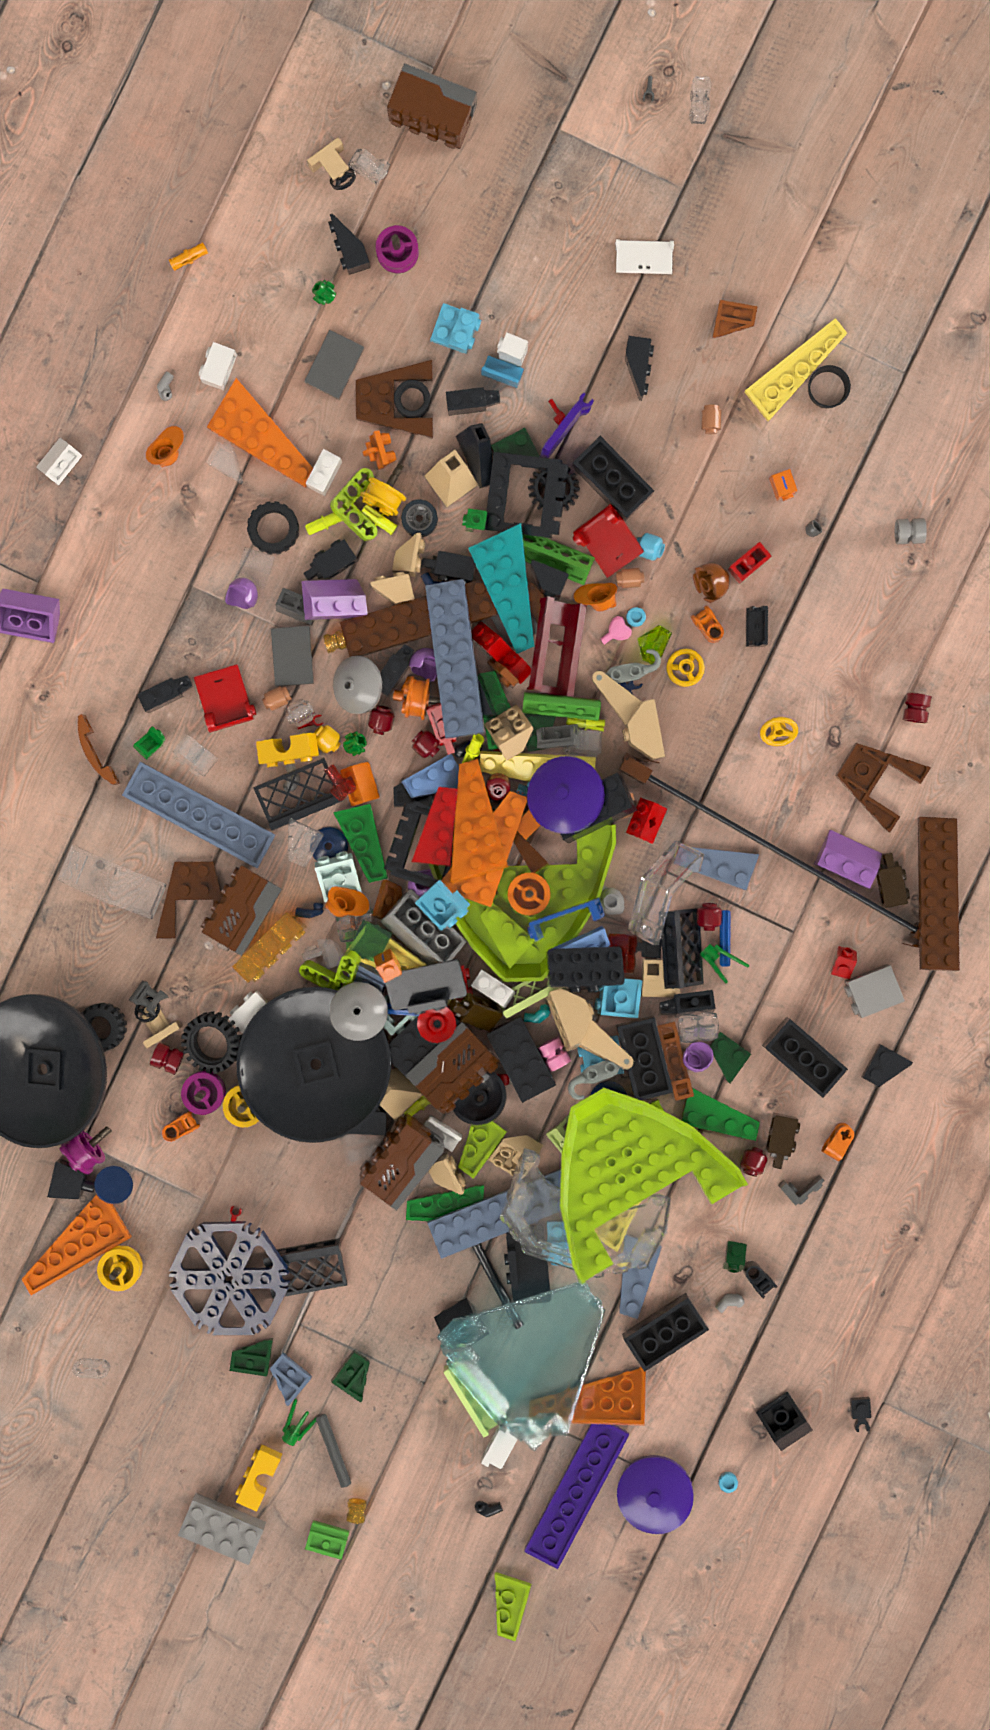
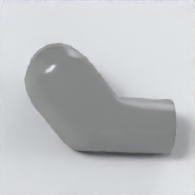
(163, 386)
(291, 767)
(730, 1300)

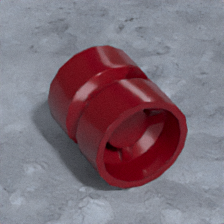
(917, 708)
(166, 1058)

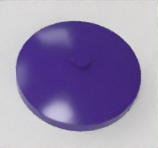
(565, 795)
(655, 1494)

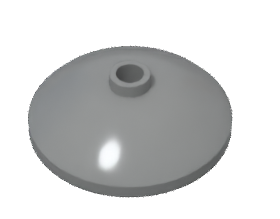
(364, 684)
(372, 1014)

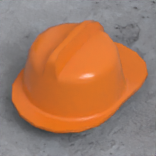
(165, 447)
(598, 595)
(346, 902)

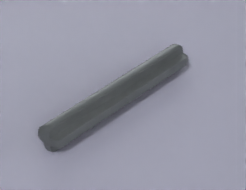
(333, 1450)

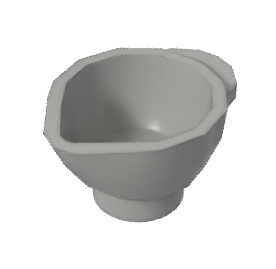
(612, 901)

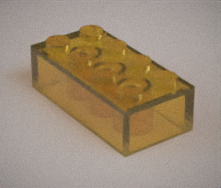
(269, 946)

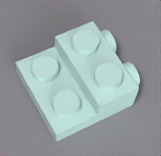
(337, 872)

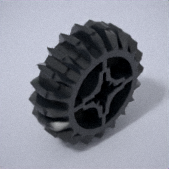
(540, 478)

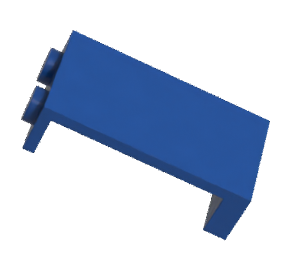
(594, 906)

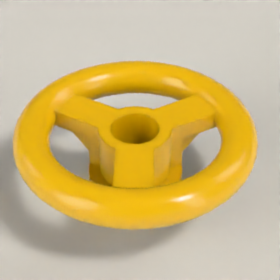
(692, 655)
(779, 729)

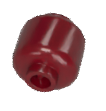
(381, 719)
(425, 744)
(498, 786)
(709, 916)
(753, 1162)

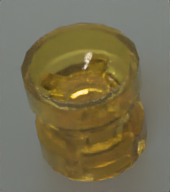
(334, 641)
(356, 1510)

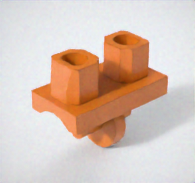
(376, 449)

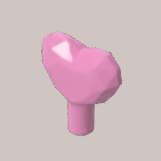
(617, 630)

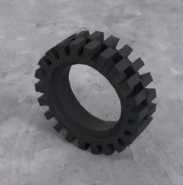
(192, 1047)

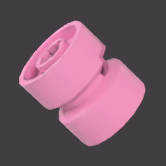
(554, 1054)

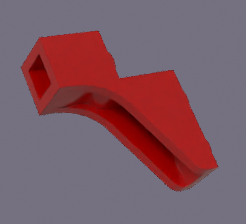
(500, 651)

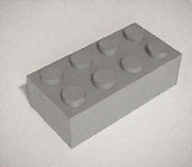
(420, 933)
(222, 1528)

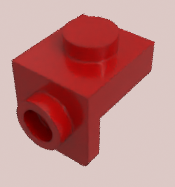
(844, 962)

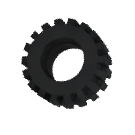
(115, 1019)

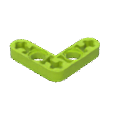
(348, 501)
(335, 979)

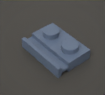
(369, 975)

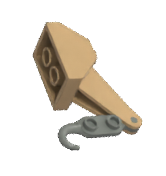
(639, 717)
(577, 1030)

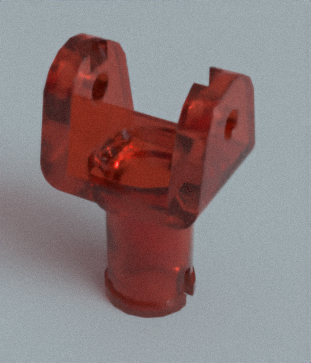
(341, 784)

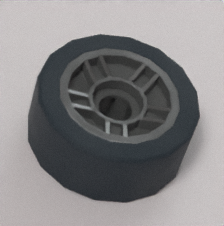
(420, 508)

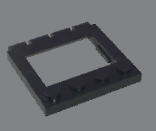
(498, 493)
(402, 846)

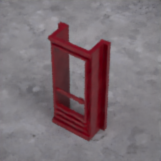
(572, 618)

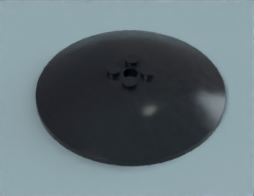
(287, 1091)
(52, 1106)

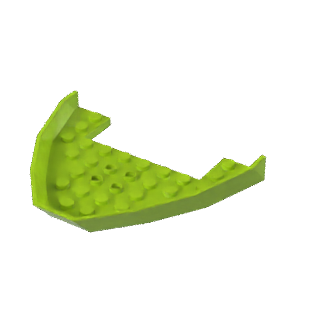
(568, 887)
(619, 1156)

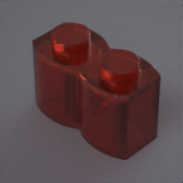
(628, 944)

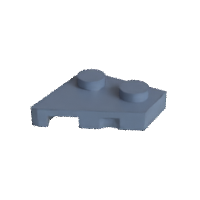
(289, 1377)

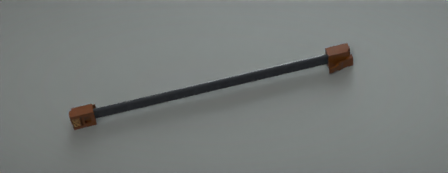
(642, 774)

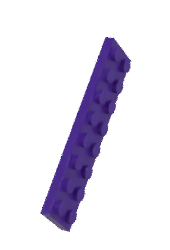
(576, 1493)

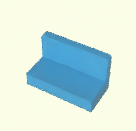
(502, 371)

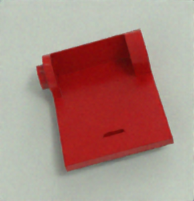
(608, 538)
(224, 700)

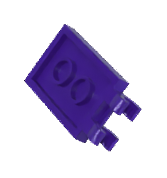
(566, 425)

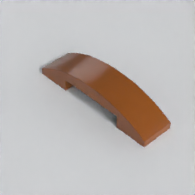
(84, 730)
(673, 1055)

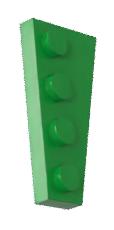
(498, 701)
(362, 835)
(709, 1114)
(439, 1204)

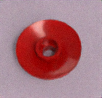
(432, 1034)

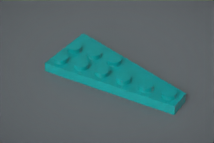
(505, 576)

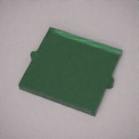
(370, 940)

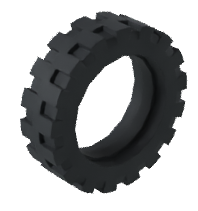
(261, 511)

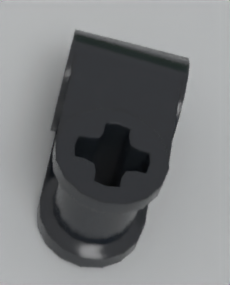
(760, 1281)

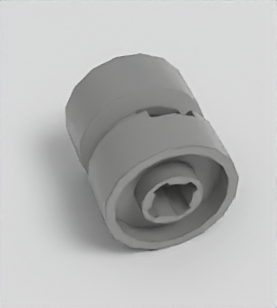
(910, 531)

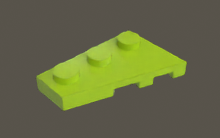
(506, 934)
(479, 1147)
(511, 1602)

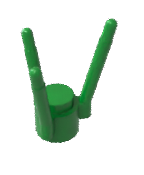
(711, 954)
(292, 1433)

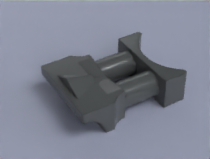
(141, 993)

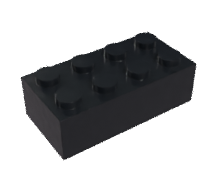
(612, 478)
(616, 805)
(410, 1047)
(804, 1057)
(521, 1059)
(649, 1070)
(665, 1332)

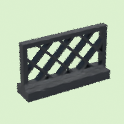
(302, 810)
(673, 949)
(308, 1252)

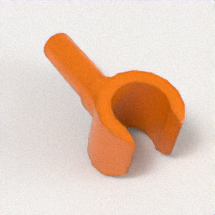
(399, 695)

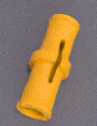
(188, 256)

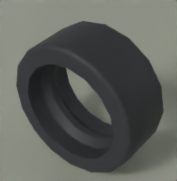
(402, 388)

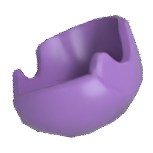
(698, 1056)

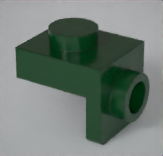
(735, 1256)

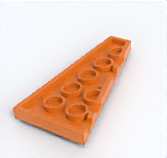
(252, 430)
(476, 836)
(484, 887)
(86, 1238)
(613, 1400)

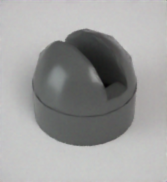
(813, 529)

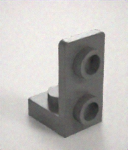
(801, 1196)

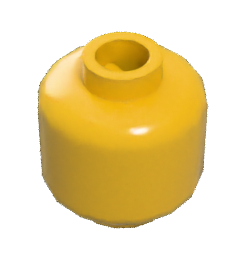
(327, 739)

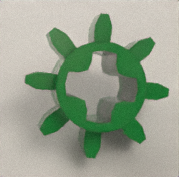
(323, 292)
(354, 743)

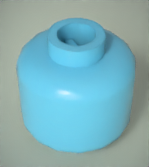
(652, 546)

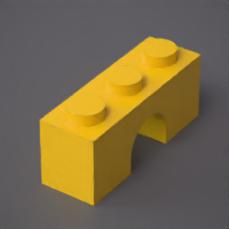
(302, 747)
(251, 1492)

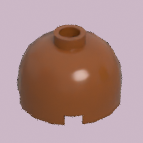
(712, 581)

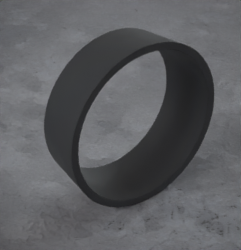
(838, 371)

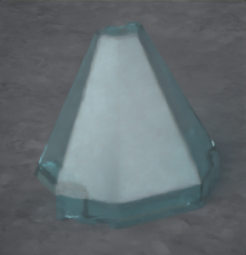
(528, 1373)

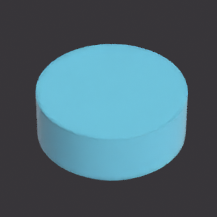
(635, 617)
(728, 1482)

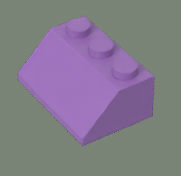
(333, 599)
(29, 615)
(849, 859)

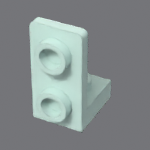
(391, 1028)

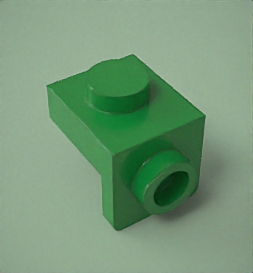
(474, 519)
(150, 742)

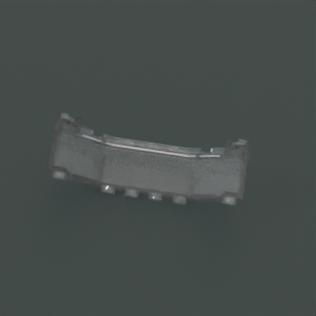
(537, 1222)

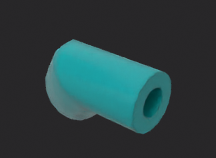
(539, 1016)

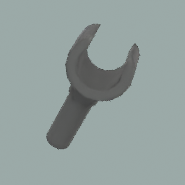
(649, 89)

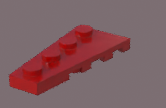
(437, 835)

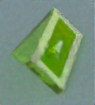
(656, 640)

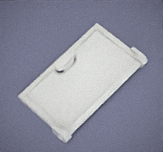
(644, 254)

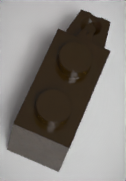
(891, 883)
(476, 1011)
(781, 1138)

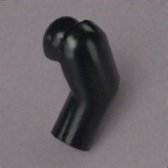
(460, 748)
(488, 1510)

